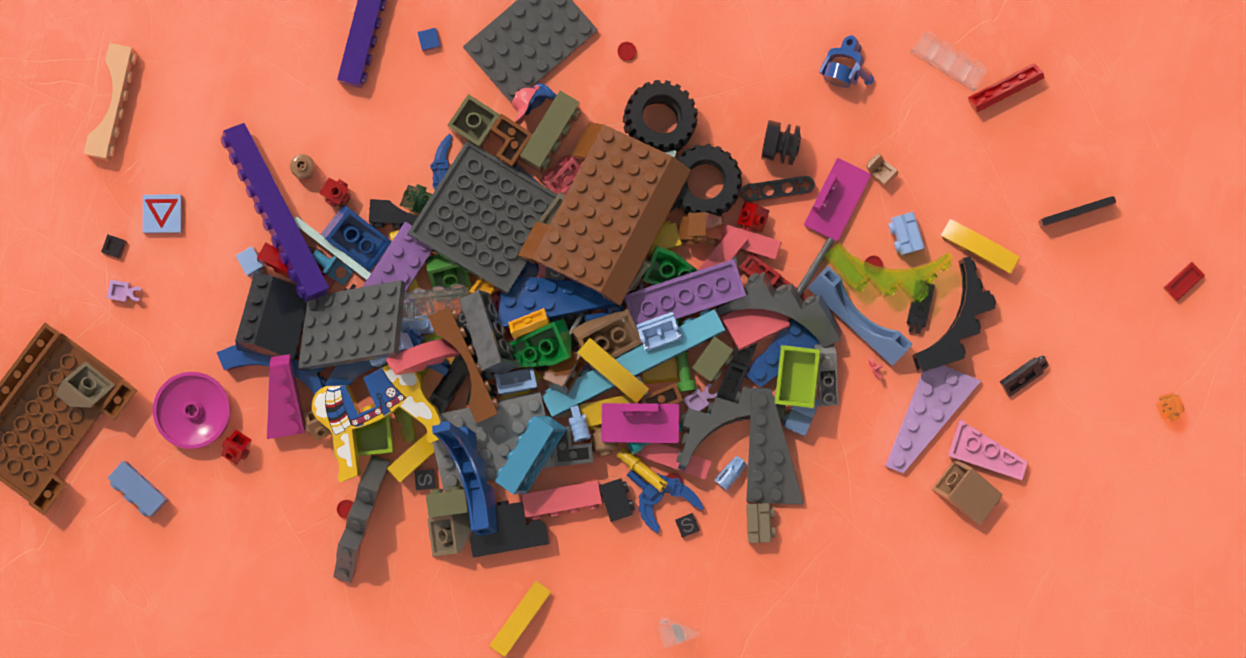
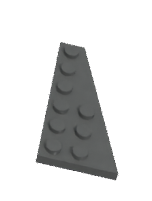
(770, 466)

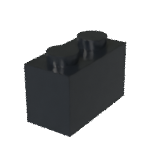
(616, 499)

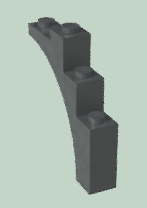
(786, 300)
(721, 413)
(359, 517)

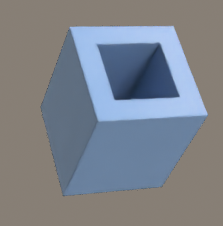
(249, 261)

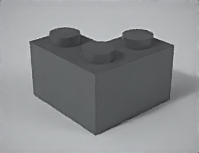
(570, 454)

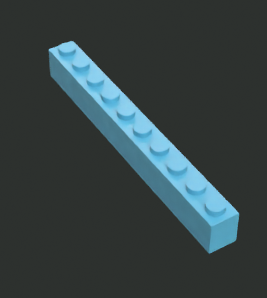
(636, 361)

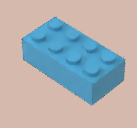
(530, 454)

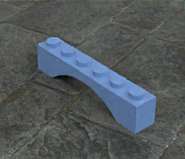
(887, 342)

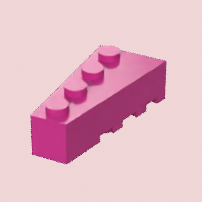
(284, 402)

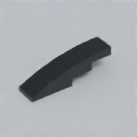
(735, 373)

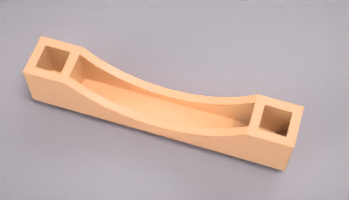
(101, 140)

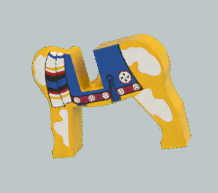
(340, 413)

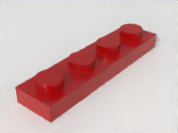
(1006, 87)

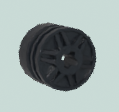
(781, 142)

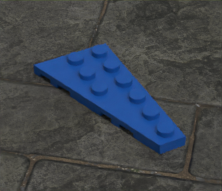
(553, 295)

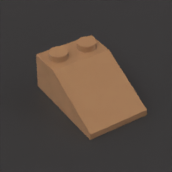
(612, 332)

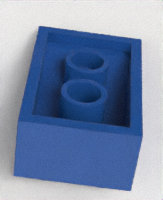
(356, 238)

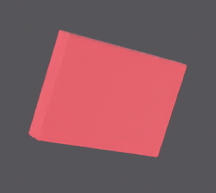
(753, 325)

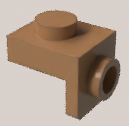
(881, 170)

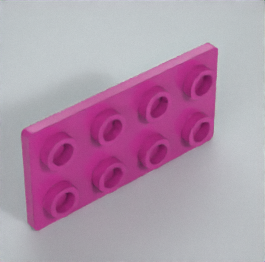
(837, 199)
(640, 423)

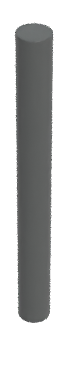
(815, 265)

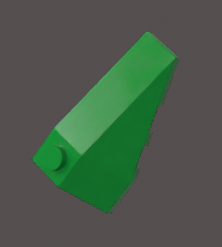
(666, 266)
(543, 346)

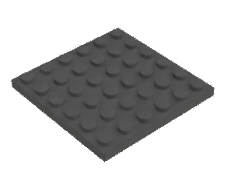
(482, 216)

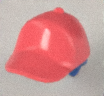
(529, 99)

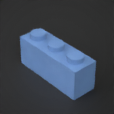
(137, 489)

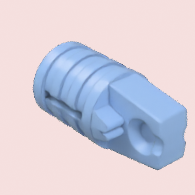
(579, 425)
(730, 473)

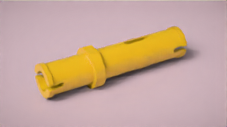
(636, 465)

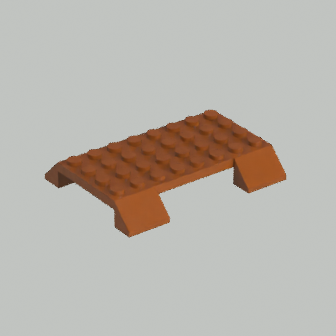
(608, 212)
(37, 425)

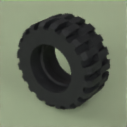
(667, 95)
(731, 180)

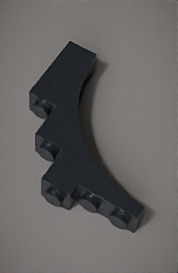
(965, 325)

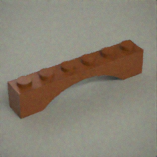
(480, 402)

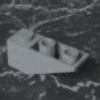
(828, 376)

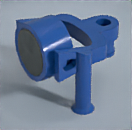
(840, 74)

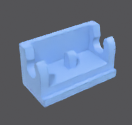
(659, 331)
(516, 381)

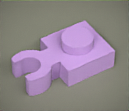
(121, 291)
(698, 399)

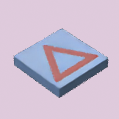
(162, 213)

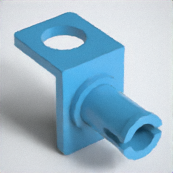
(331, 265)

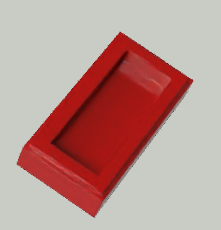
(1184, 281)

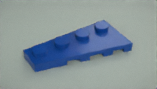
(768, 364)

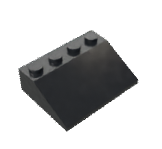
(271, 318)

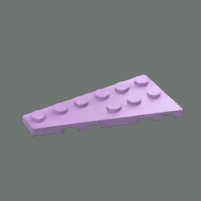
(931, 406)

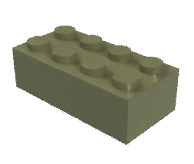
(550, 132)

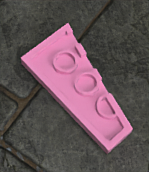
(977, 449)

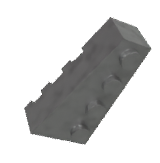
(487, 334)

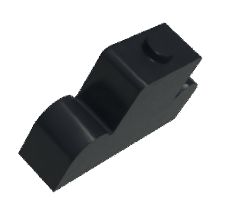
(511, 532)

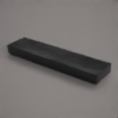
(1077, 211)

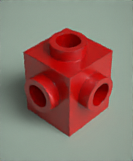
(329, 190)
(753, 217)
(236, 447)

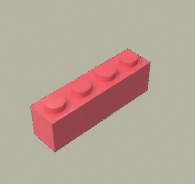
(561, 499)

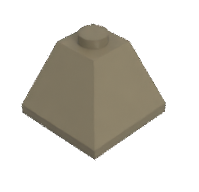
(84, 387)
(449, 533)

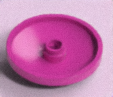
(191, 410)

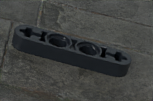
(777, 186)

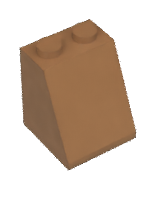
(967, 491)

